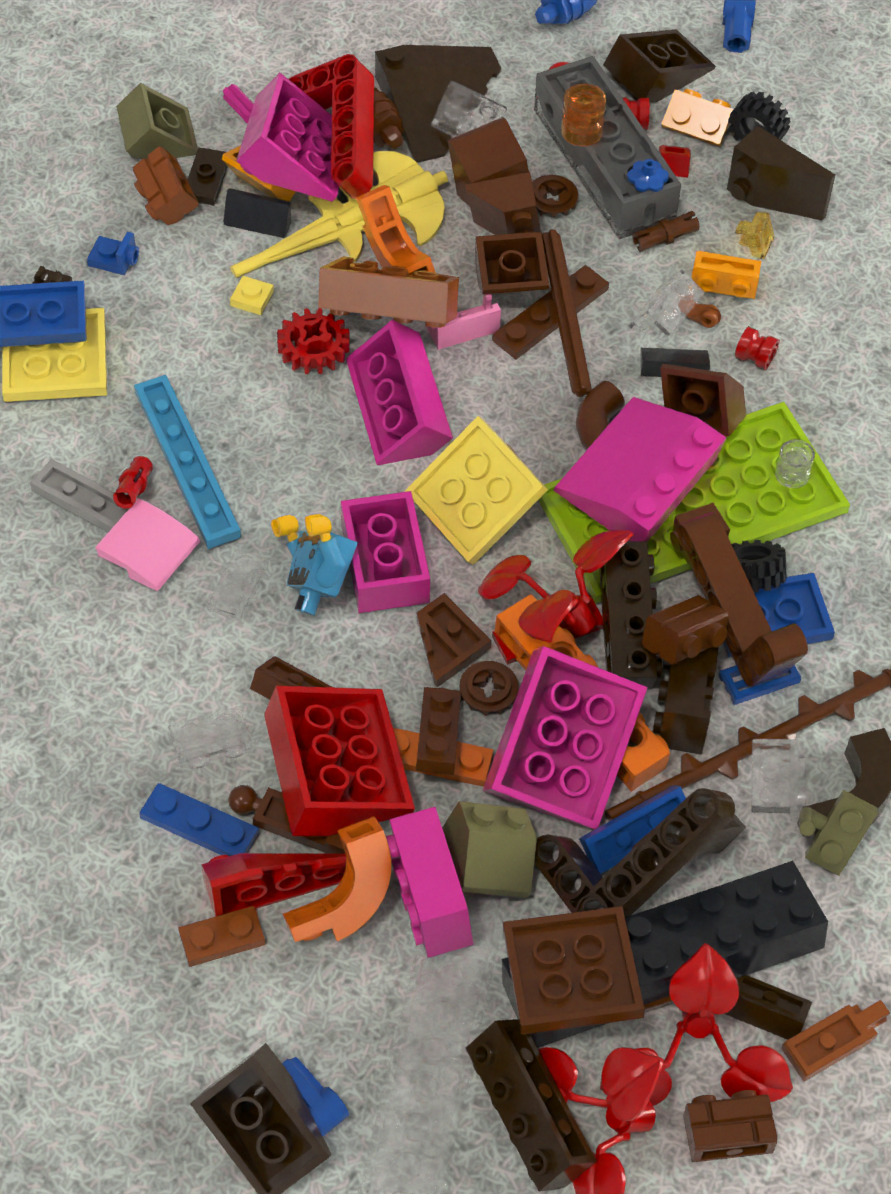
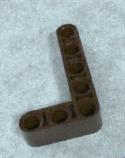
(637, 863)

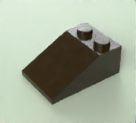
(655, 63)
(779, 177)
(263, 1123)

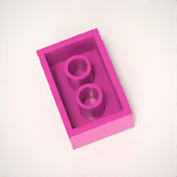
(389, 557)
(429, 883)

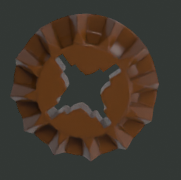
(555, 185)
(503, 681)

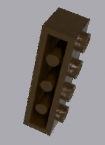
(625, 606)
(530, 1105)

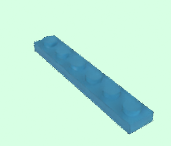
(187, 462)

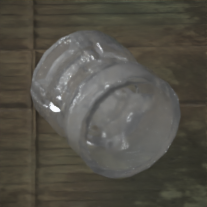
(794, 463)

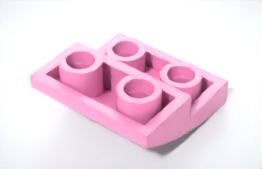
(148, 544)

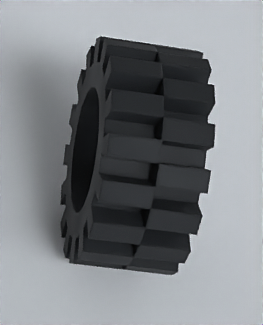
(763, 110)
(762, 563)

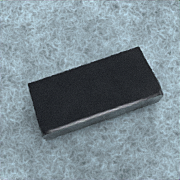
(257, 213)
(653, 358)

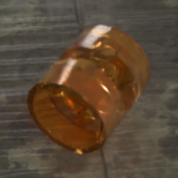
(583, 114)

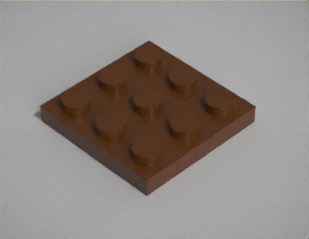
(572, 970)

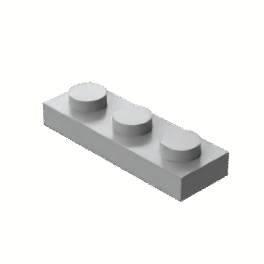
(77, 495)

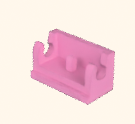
(468, 325)

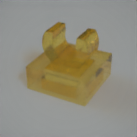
(757, 234)

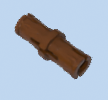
(665, 231)

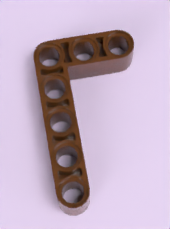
(754, 647)

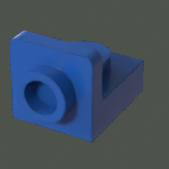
(114, 254)

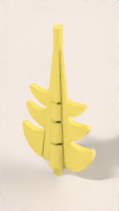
(414, 195)

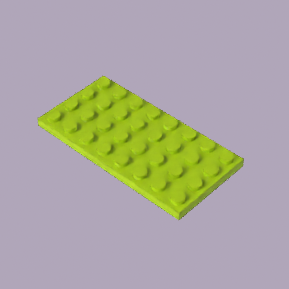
(738, 484)

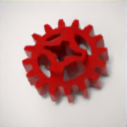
(313, 341)

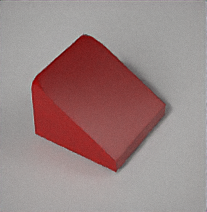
(677, 159)

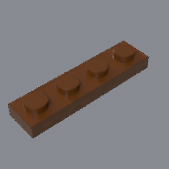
(541, 319)

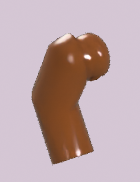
(705, 315)

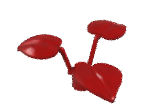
(546, 614)
(706, 988)
(630, 1081)

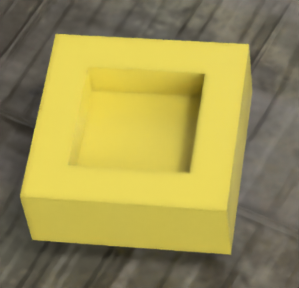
(251, 295)

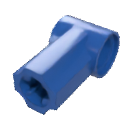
(738, 20)
(322, 1102)

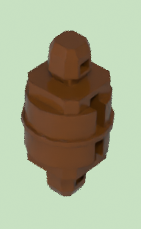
(387, 122)

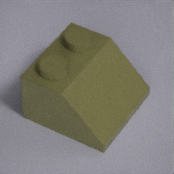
(155, 121)
(492, 848)

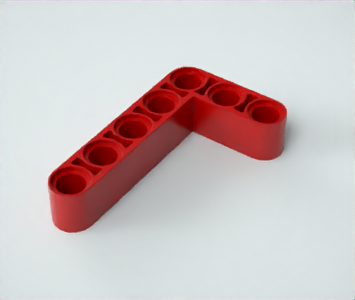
(350, 92)

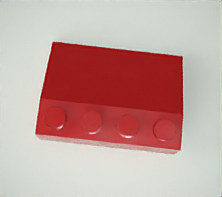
(335, 758)

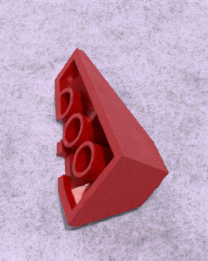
(268, 878)

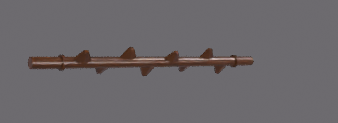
(727, 761)

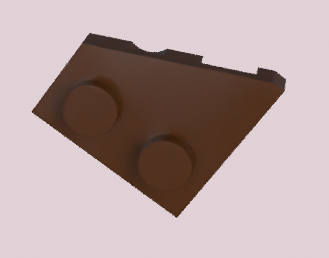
(449, 638)

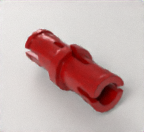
(133, 482)

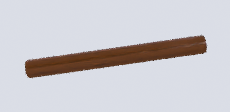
(566, 314)

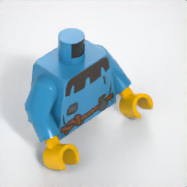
(317, 561)

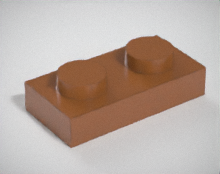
(221, 936)

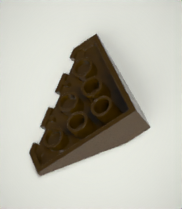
(417, 80)

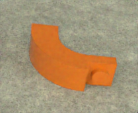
(387, 233)
(358, 892)

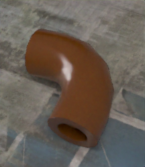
(597, 410)

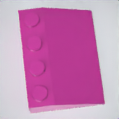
(289, 141)
(641, 467)
(565, 738)

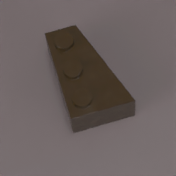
(687, 702)

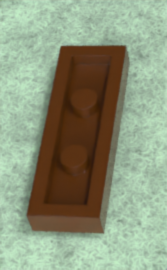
(438, 731)

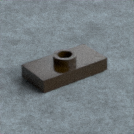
(207, 175)

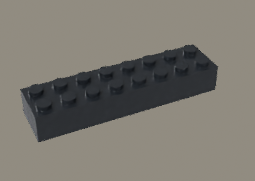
(747, 921)

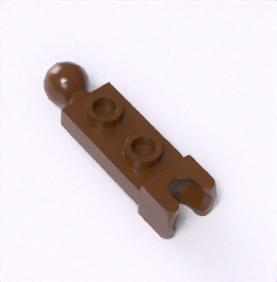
(272, 817)

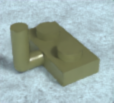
(837, 832)

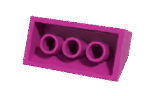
(398, 395)

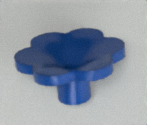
(647, 176)

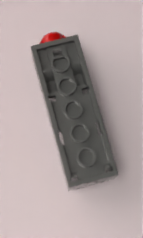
(606, 163)

